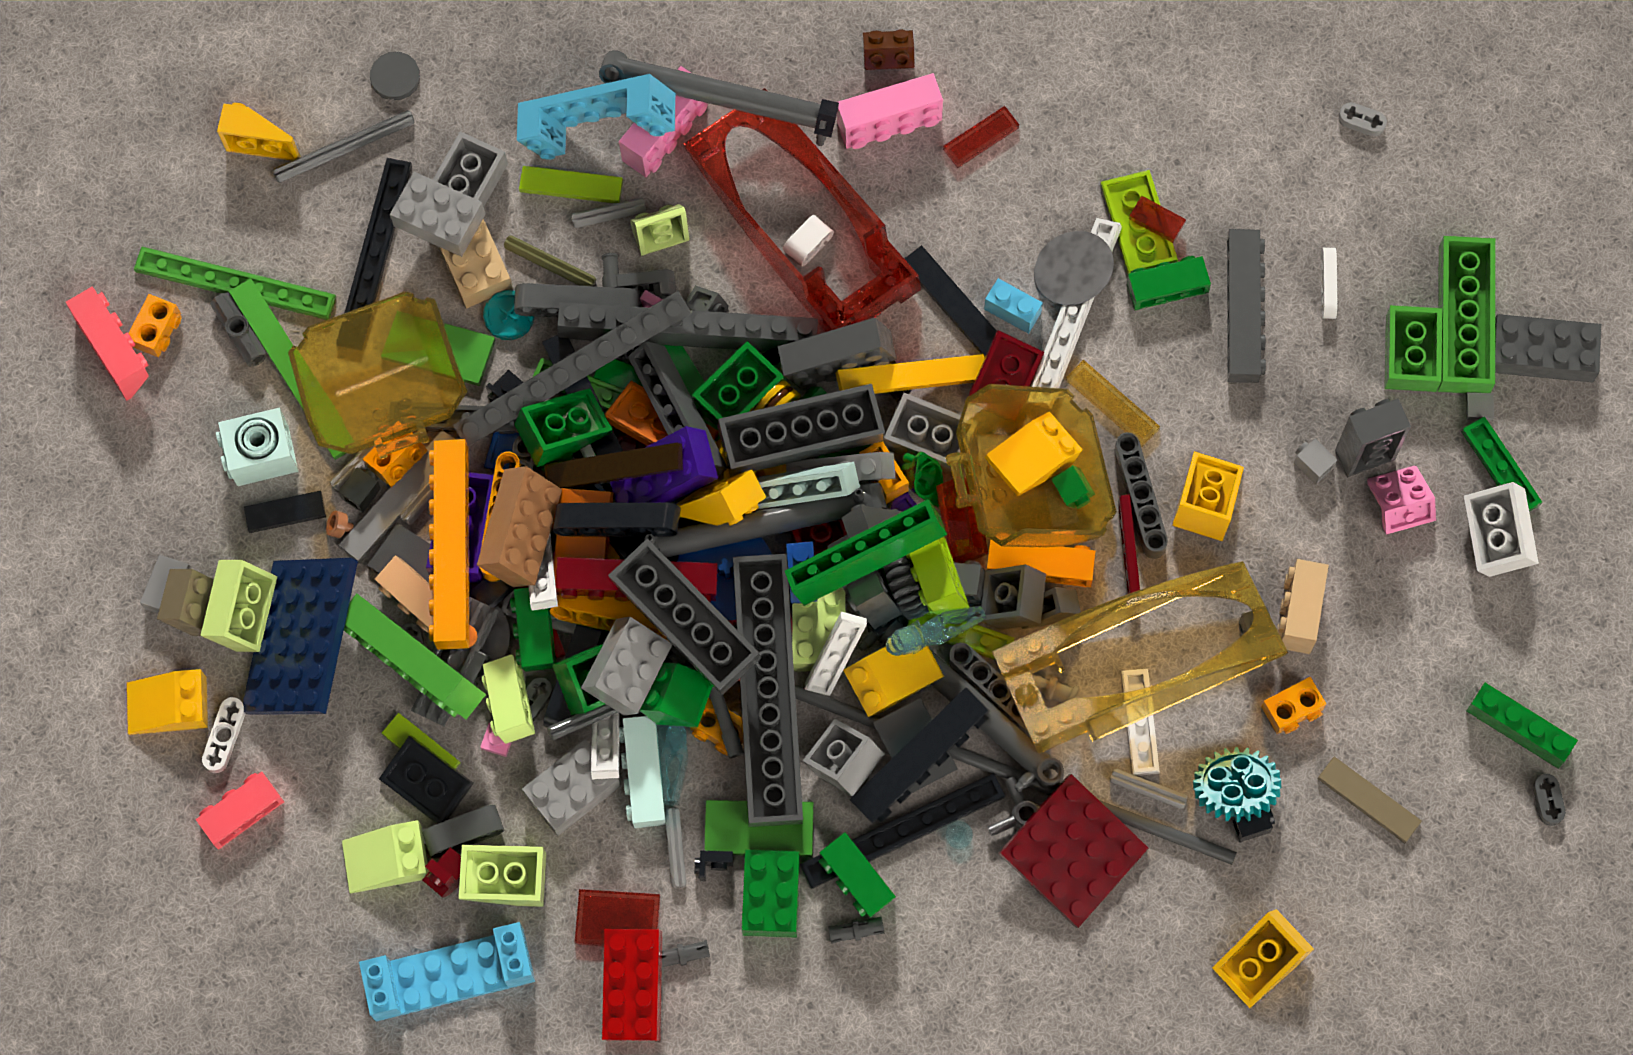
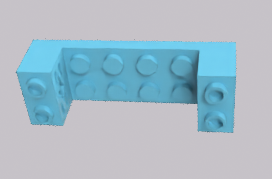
(642, 98)
(447, 973)

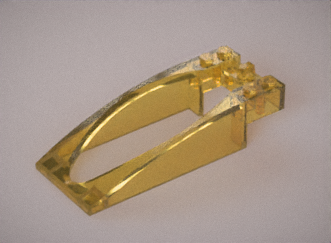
(1113, 712)

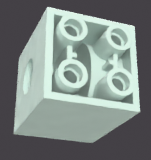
(256, 447)

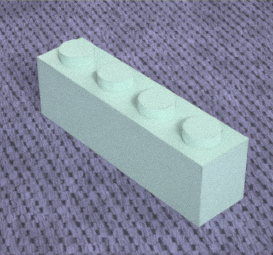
(808, 485)
(644, 772)

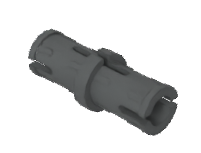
(856, 930)
(686, 953)

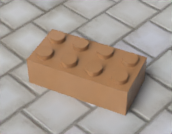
(519, 527)

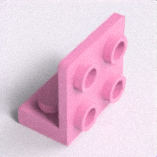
(1403, 499)

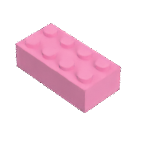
(890, 111)
(645, 151)

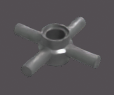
(1020, 804)

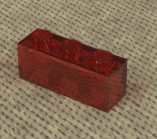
(961, 526)

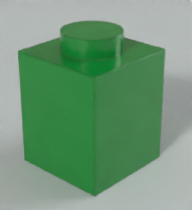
(1073, 487)

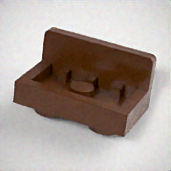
(888, 49)

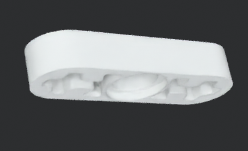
(1329, 283)
(211, 751)

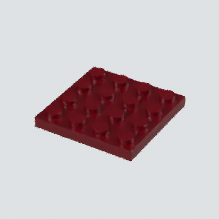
(1073, 850)

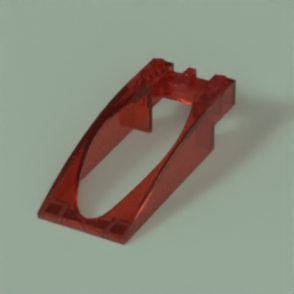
(894, 276)

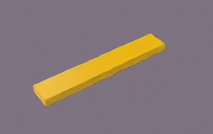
(912, 374)

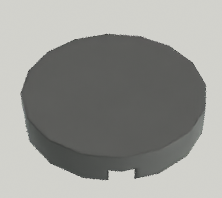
(395, 75)

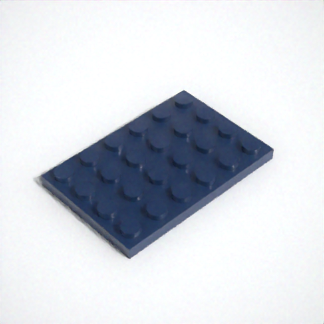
(301, 637)

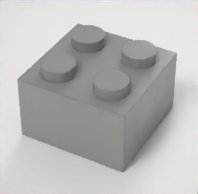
(843, 757)

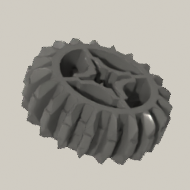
(905, 588)

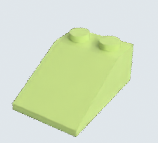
(660, 228)
(385, 857)
(503, 875)

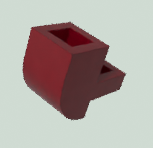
(444, 874)

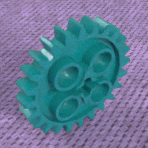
(1237, 784)

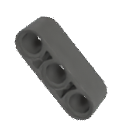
(463, 830)

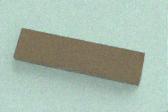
(1369, 799)

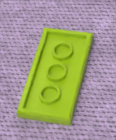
(1137, 244)

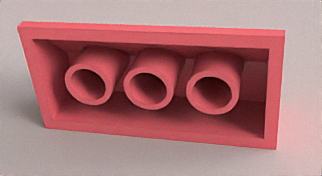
(108, 341)

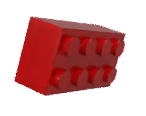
(632, 985)

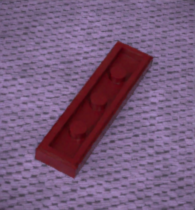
(1128, 544)

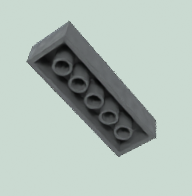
(801, 430)
(684, 616)

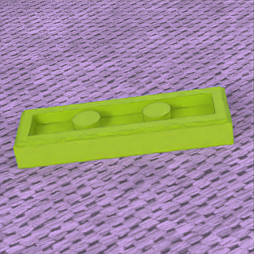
(401, 728)

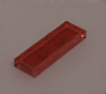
(981, 136)

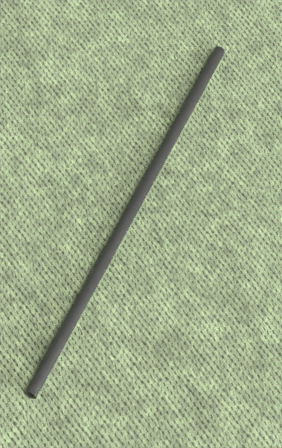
(1006, 771)

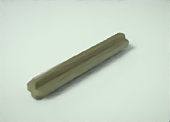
(549, 262)

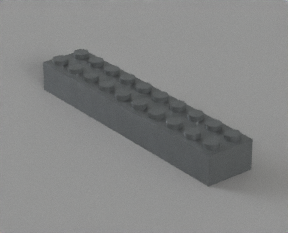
(768, 692)

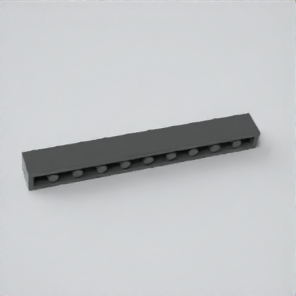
(696, 330)
(573, 368)

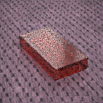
(1157, 219)

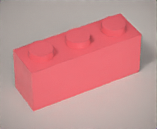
(239, 809)

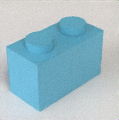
(1013, 305)

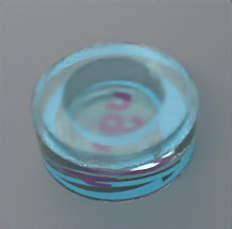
(959, 835)

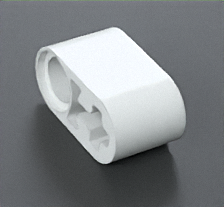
(808, 240)

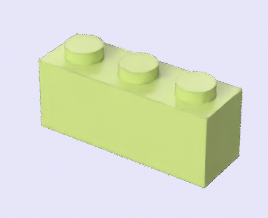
(507, 699)

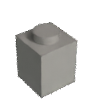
(1314, 460)

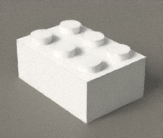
(1501, 529)

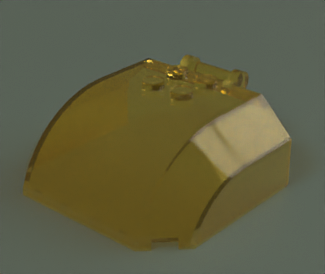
(378, 375)
(1040, 514)

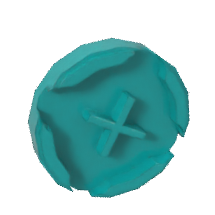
(502, 319)

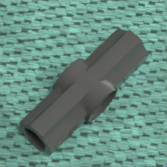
(246, 340)

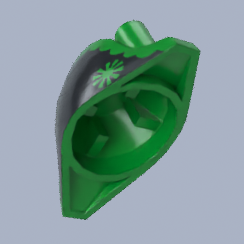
(923, 476)

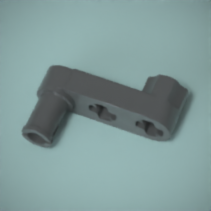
(659, 281)

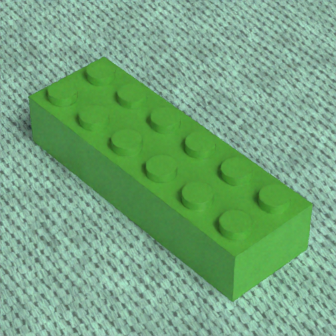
(1468, 313)
(411, 659)

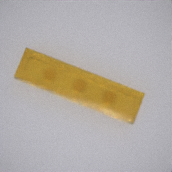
(1112, 402)

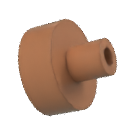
(338, 524)

